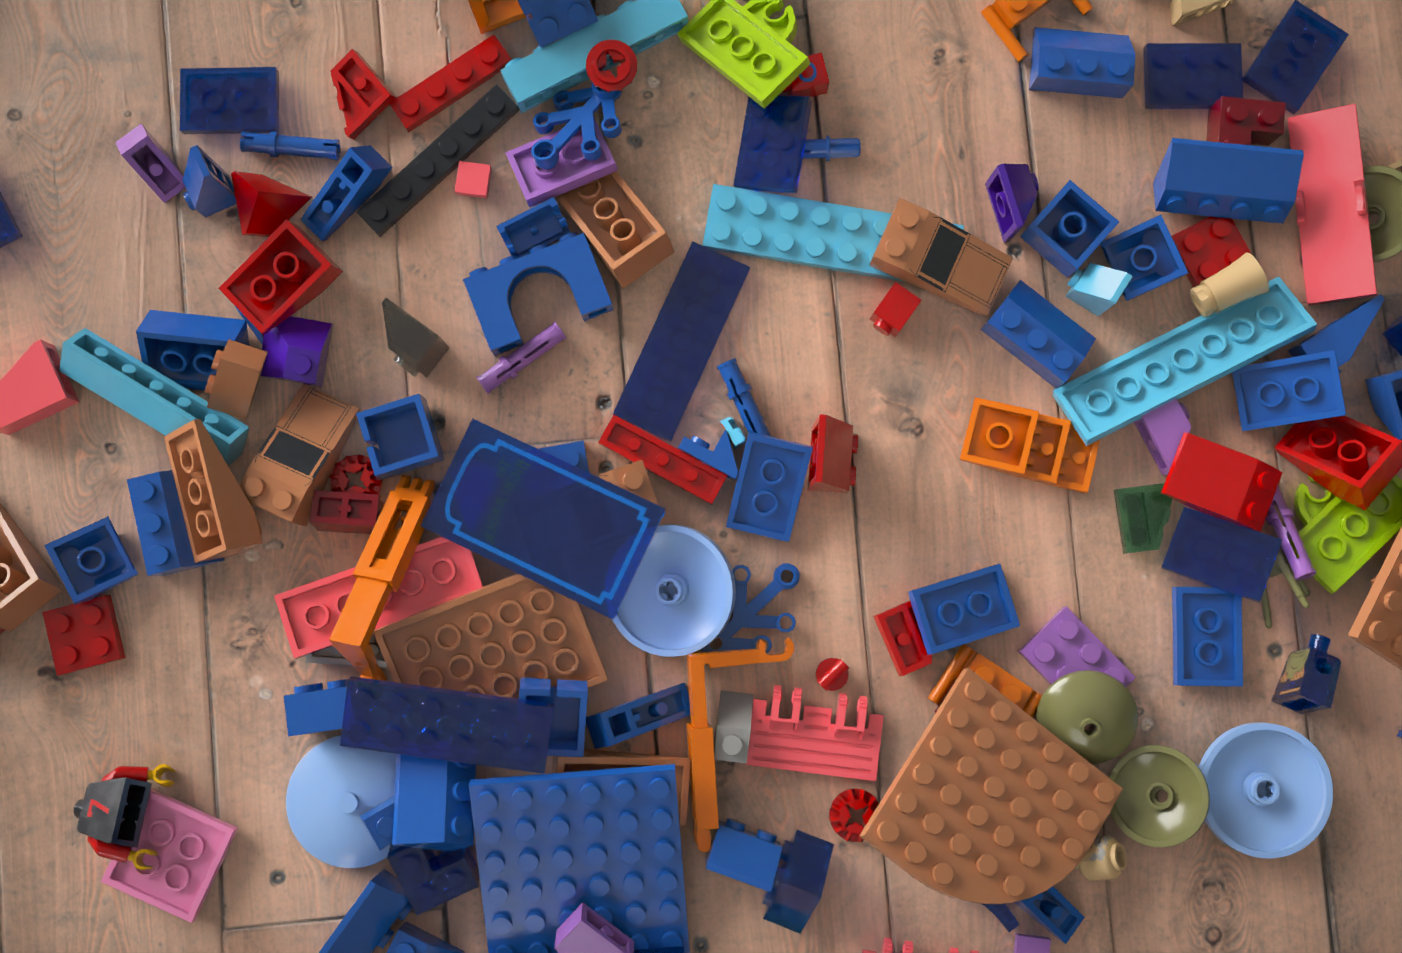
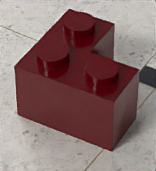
(1245, 121)

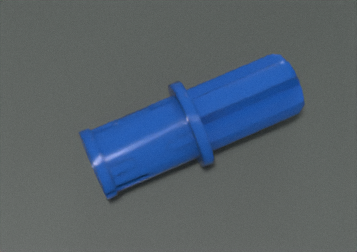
(832, 148)

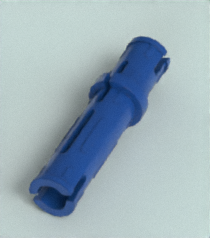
(289, 145)
(742, 397)

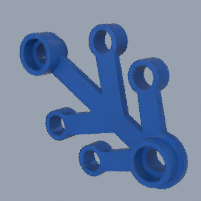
(546, 151)
(745, 615)

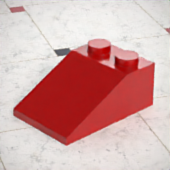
(280, 277)
(831, 455)
(1344, 457)
(1221, 482)

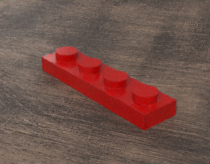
(450, 83)
(662, 459)

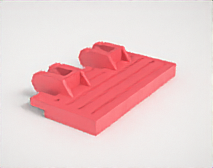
(814, 741)

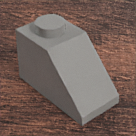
(733, 727)

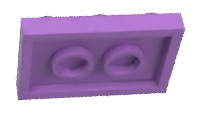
(569, 173)
(1068, 647)

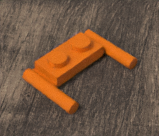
(1007, 14)
(1005, 683)

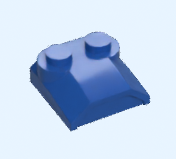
(1147, 255)
(91, 560)

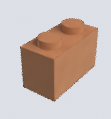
(235, 379)

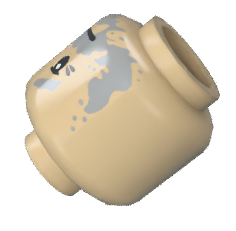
(1103, 859)

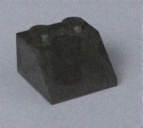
(412, 342)

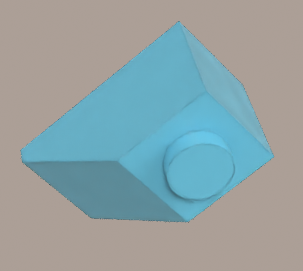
(1097, 287)

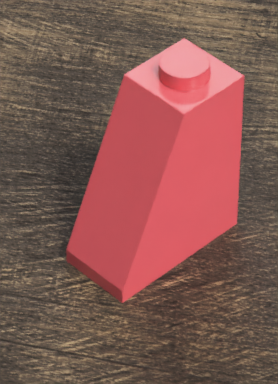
(34, 389)

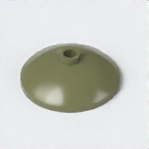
(1385, 200)
(1090, 699)
(1140, 812)

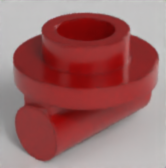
(832, 674)

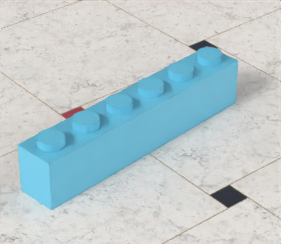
(563, 63)
(146, 392)

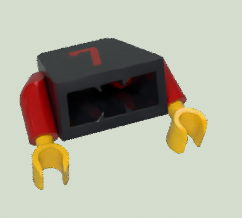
(116, 811)

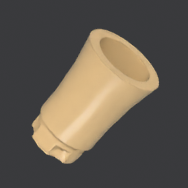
(1230, 286)

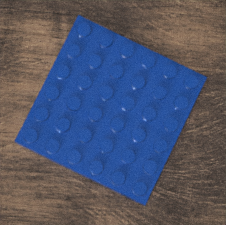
(578, 840)

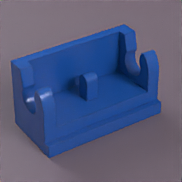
(533, 227)

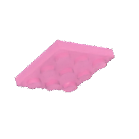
(188, 858)

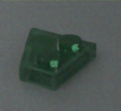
(1142, 516)

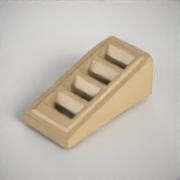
(1186, 10)

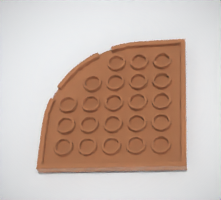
(990, 802)

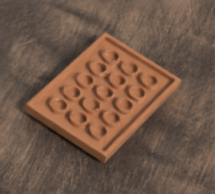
(493, 641)

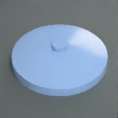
(678, 594)
(1266, 790)
(329, 795)

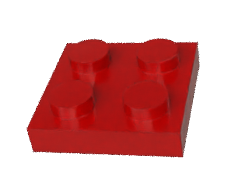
(1209, 247)
(83, 635)

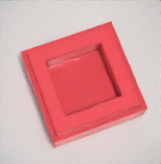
(473, 179)

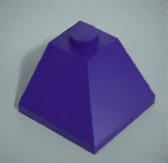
(1011, 194)
(297, 351)

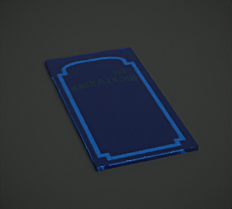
(543, 518)

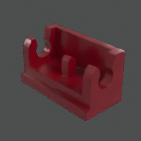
(345, 511)

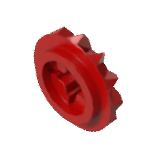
(617, 52)
(355, 464)
(839, 813)

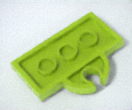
(748, 45)
(1343, 535)

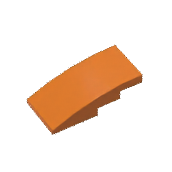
(1028, 445)

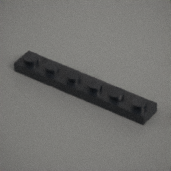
(438, 160)

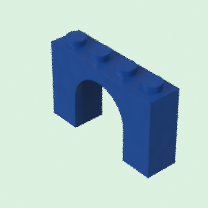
(493, 288)

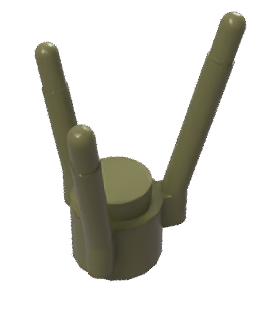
(1280, 566)

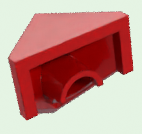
(264, 203)

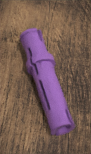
(521, 358)
(1301, 567)

